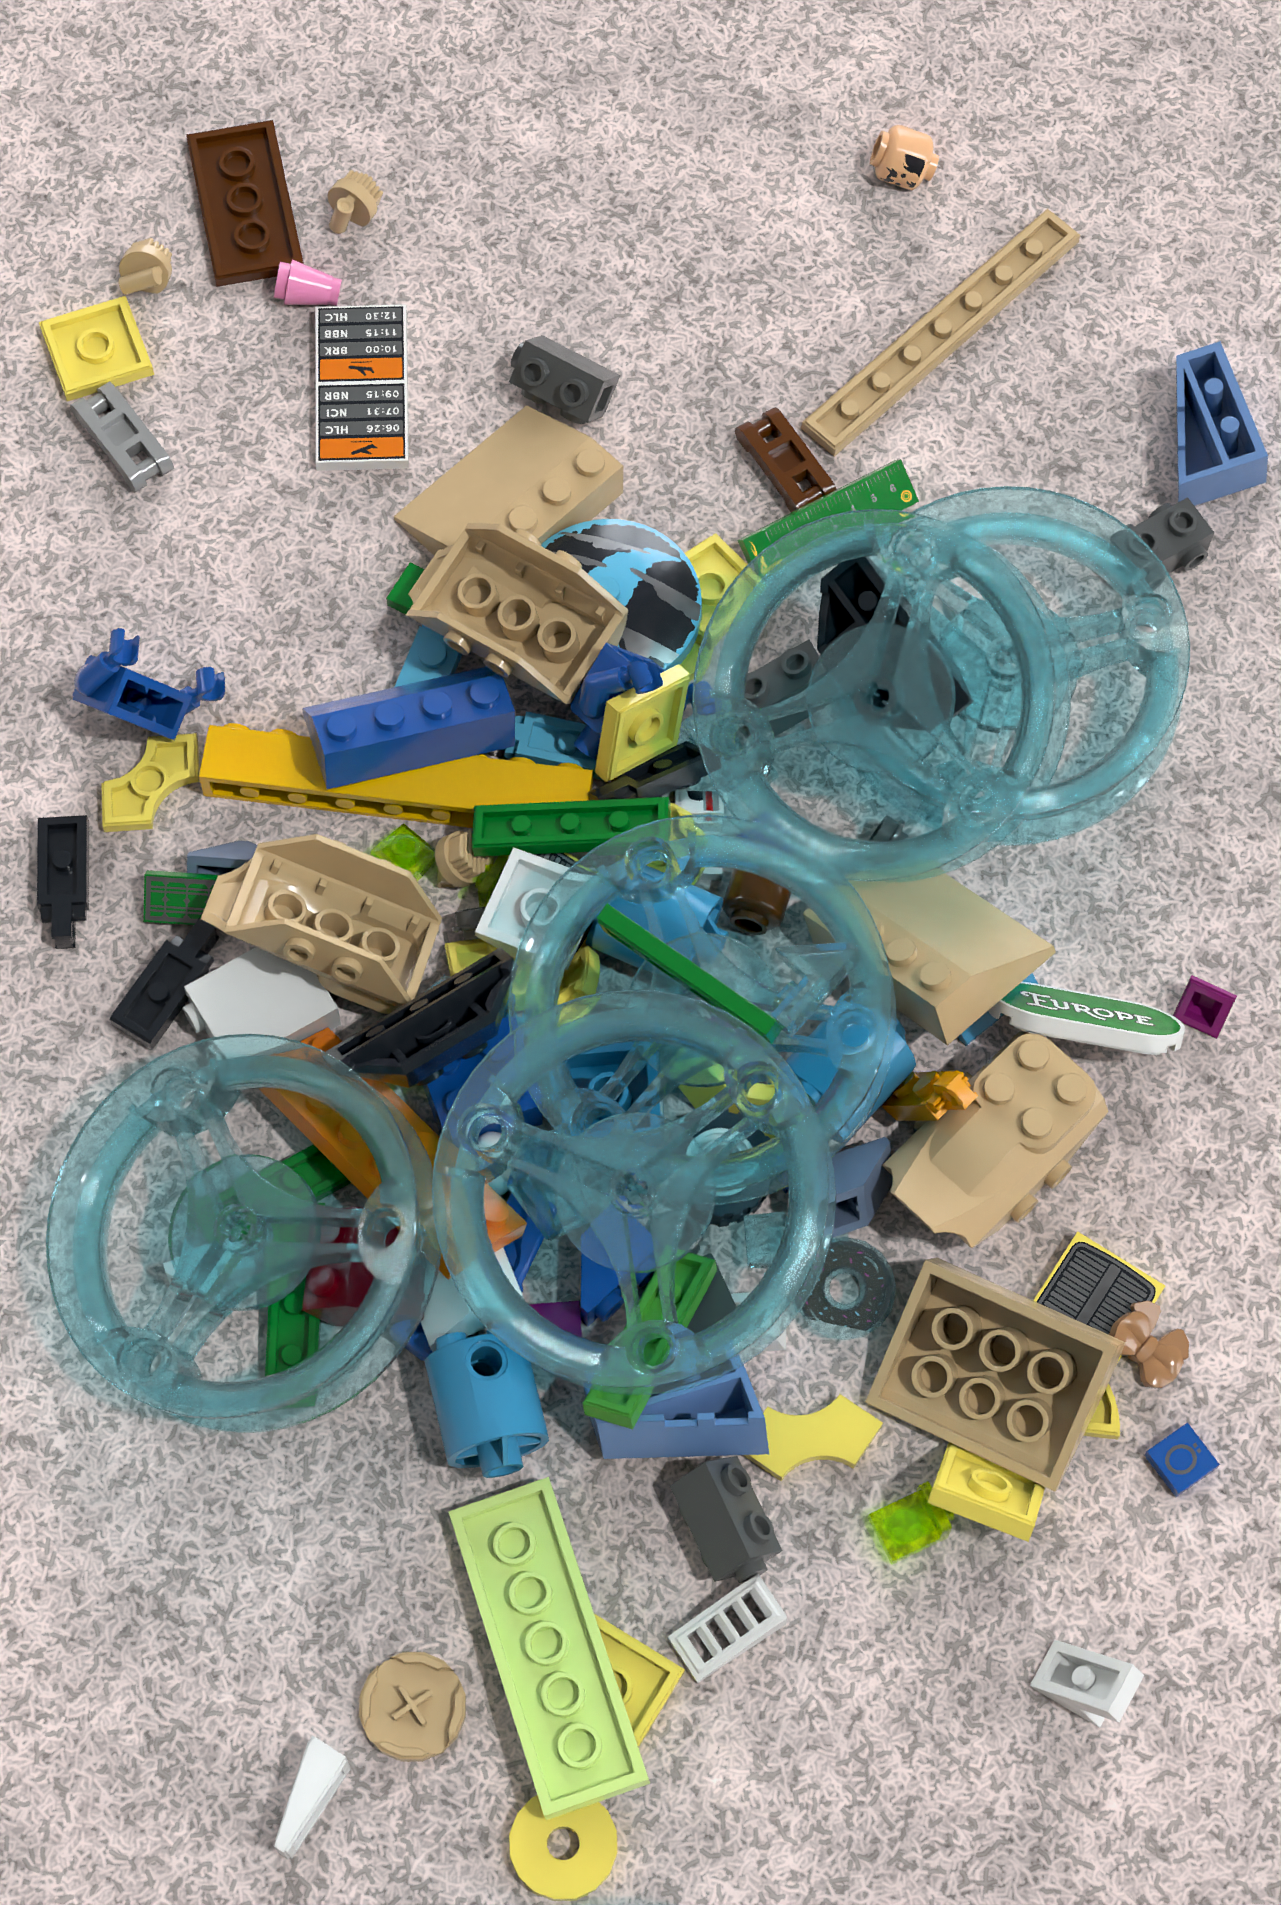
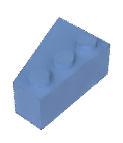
(1215, 430)
(691, 1422)

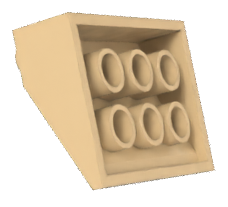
(523, 477)
(945, 950)
(994, 1372)

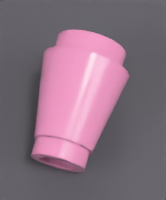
(305, 285)

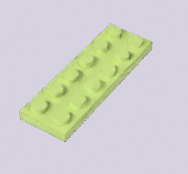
(548, 1649)

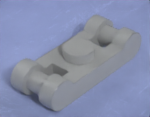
(122, 436)

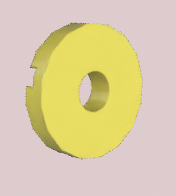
(563, 1878)

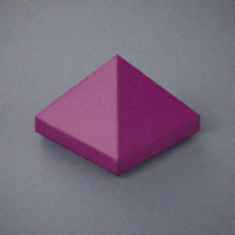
(1204, 1006)

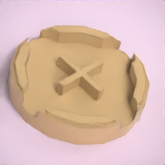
(412, 1707)

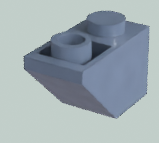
(860, 1184)

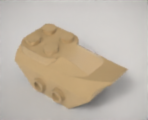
(518, 608)
(332, 913)
(995, 1155)

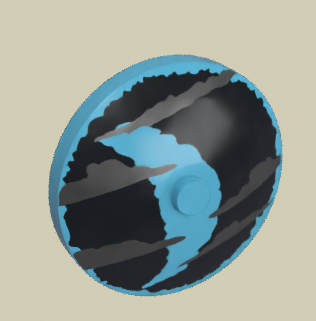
(646, 577)

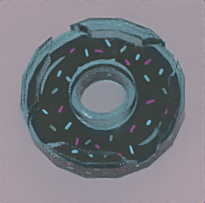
(874, 1298)

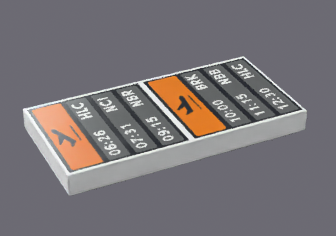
(361, 387)

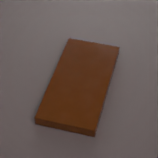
(244, 202)

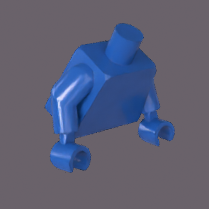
(610, 676)
(137, 698)

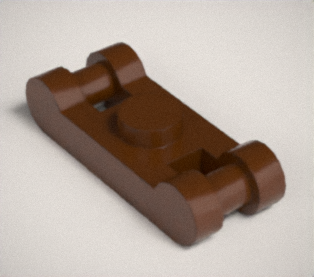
(784, 459)

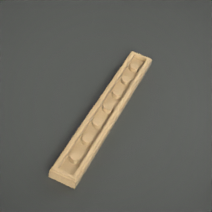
(940, 332)

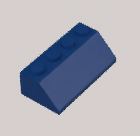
(411, 726)

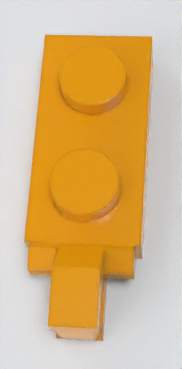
(929, 1096)

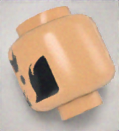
(904, 157)

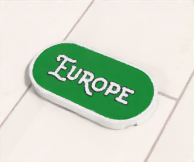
(1090, 1019)

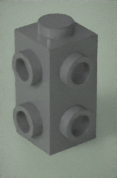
(562, 378)
(1176, 535)
(781, 680)
(726, 1519)

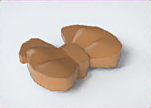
(1157, 1360)

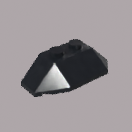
(850, 600)
(434, 1027)

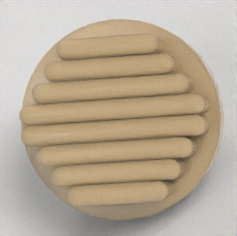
(353, 200)
(145, 267)
(457, 861)

